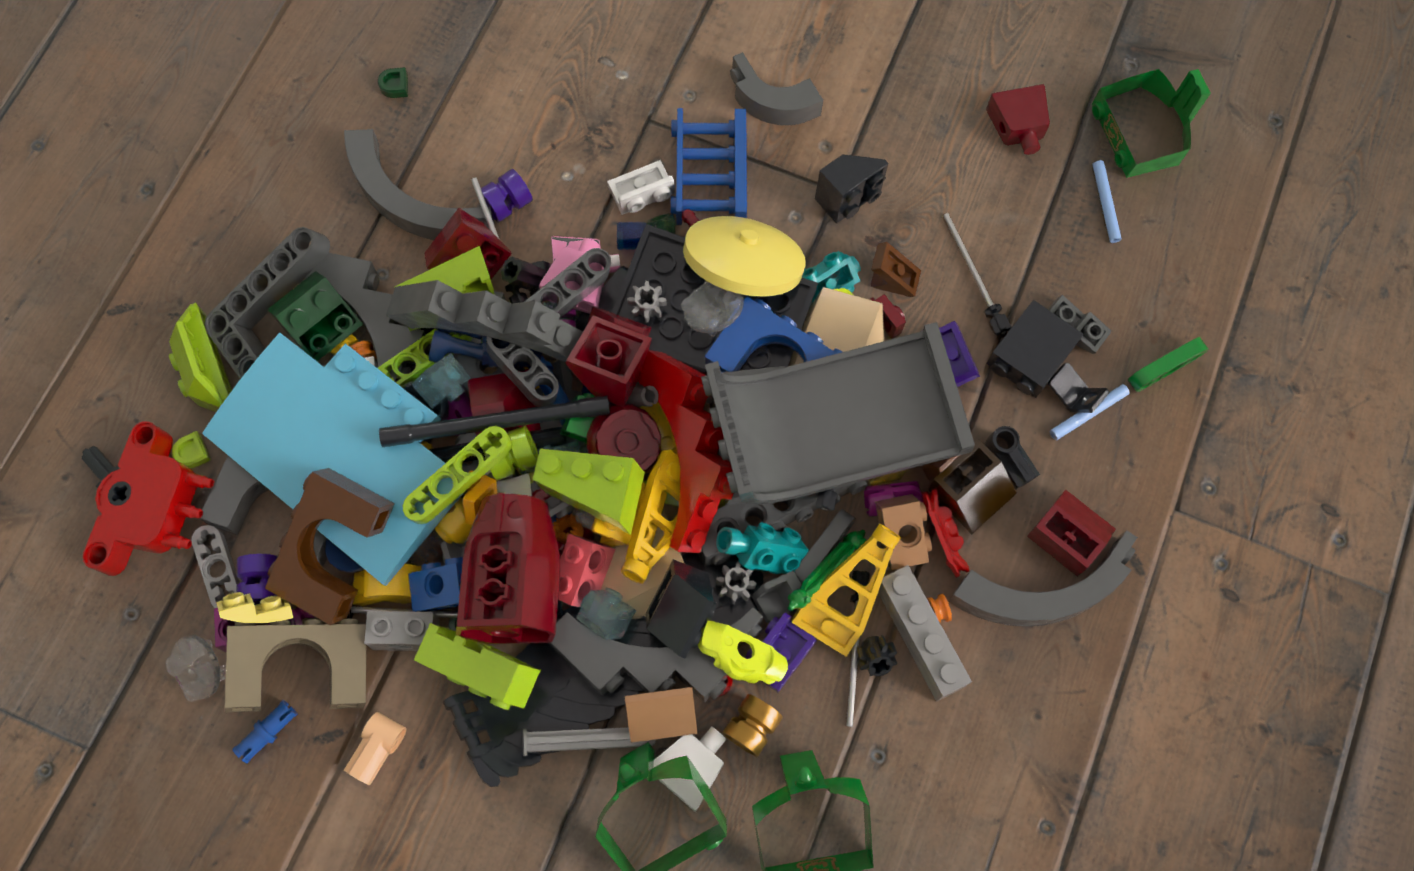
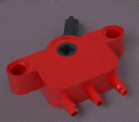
(140, 500)

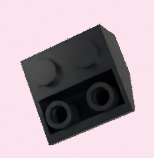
(849, 184)
(681, 607)

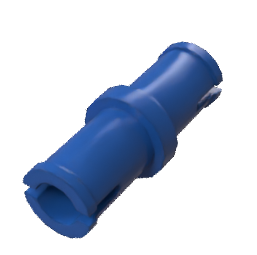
(264, 731)

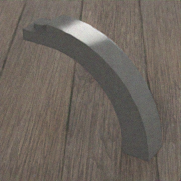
(387, 198)
(1021, 608)

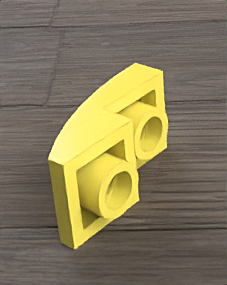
(242, 609)

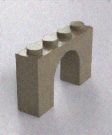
(252, 645)

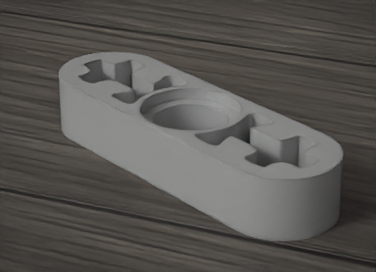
(201, 551)

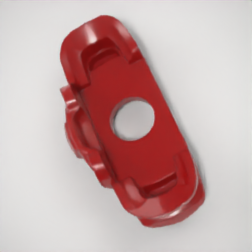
(946, 531)

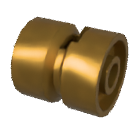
(752, 725)

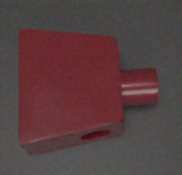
(1020, 116)

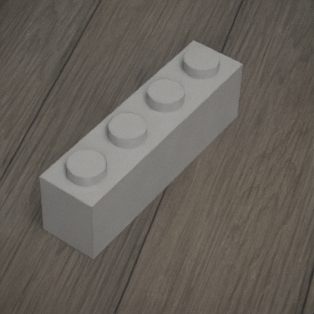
(923, 633)

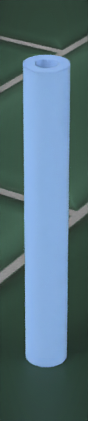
(1106, 201)
(1080, 418)

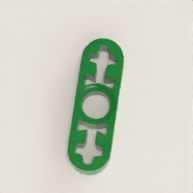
(1168, 364)

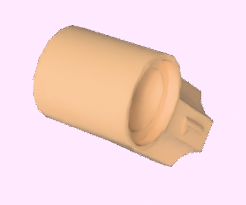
(379, 739)

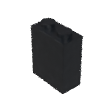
(1034, 349)

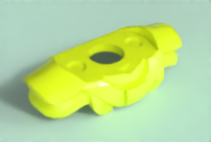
(721, 643)

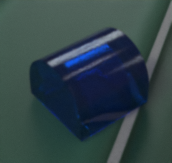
(629, 234)

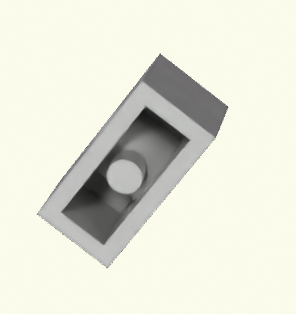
(397, 629)

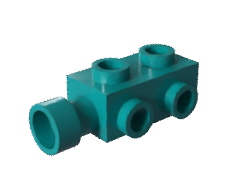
(834, 272)
(763, 547)

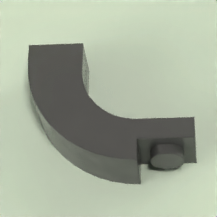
(774, 104)

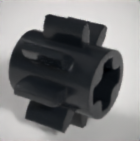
(876, 655)

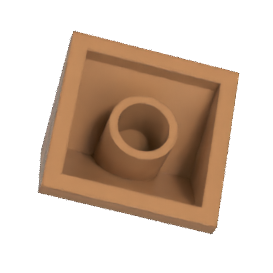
(661, 714)

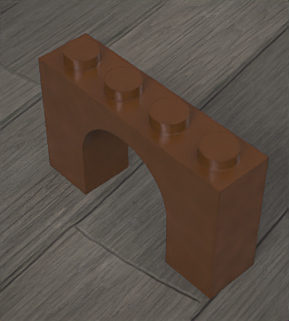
(296, 572)

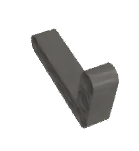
(565, 299)
(232, 321)

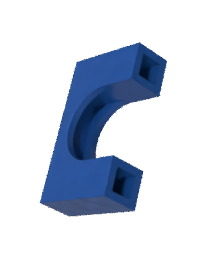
(761, 327)

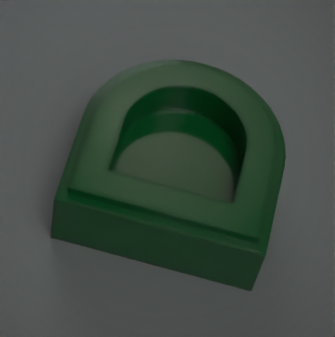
(394, 82)

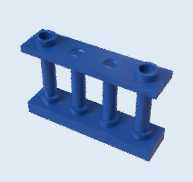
(735, 154)

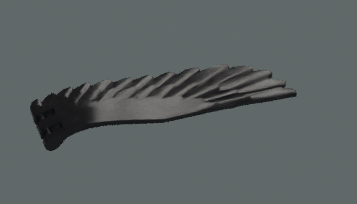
(561, 695)

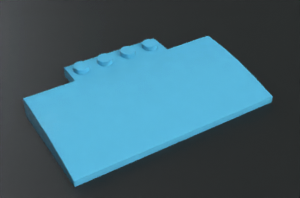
(307, 417)

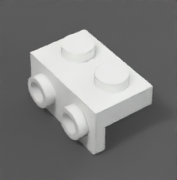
(641, 187)

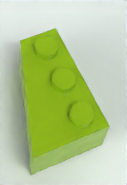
(464, 273)
(593, 483)
(478, 666)

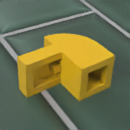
(372, 591)

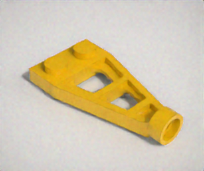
(640, 555)
(829, 624)

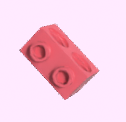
(582, 568)

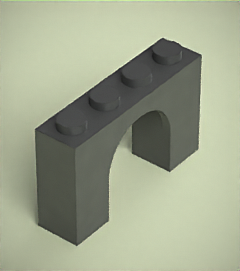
(232, 499)

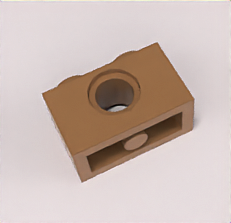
(900, 512)

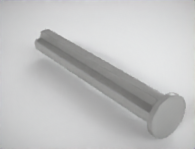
(578, 740)

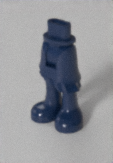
(444, 343)

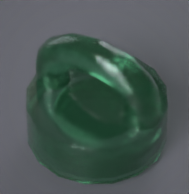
(663, 222)

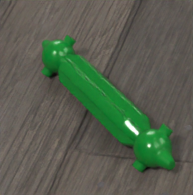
(801, 597)

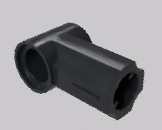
(524, 274)
(1014, 459)

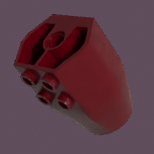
(510, 573)

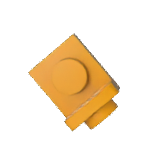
(480, 489)

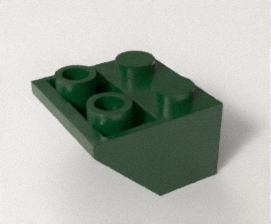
(315, 316)

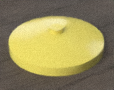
(744, 256)

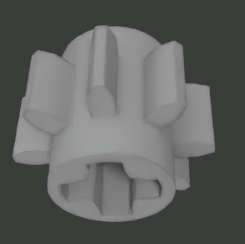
(646, 310)
(735, 591)

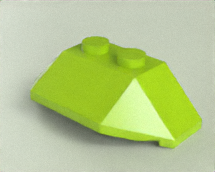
(198, 361)

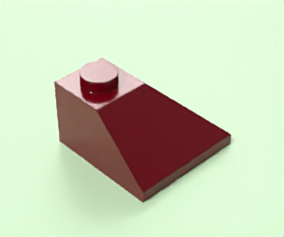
(609, 359)
(496, 395)

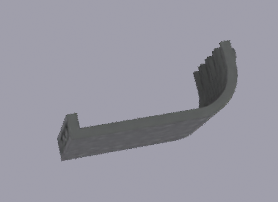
(839, 418)

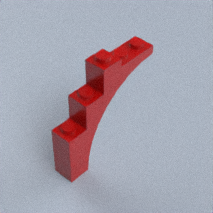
(701, 468)

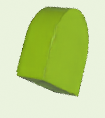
(191, 450)

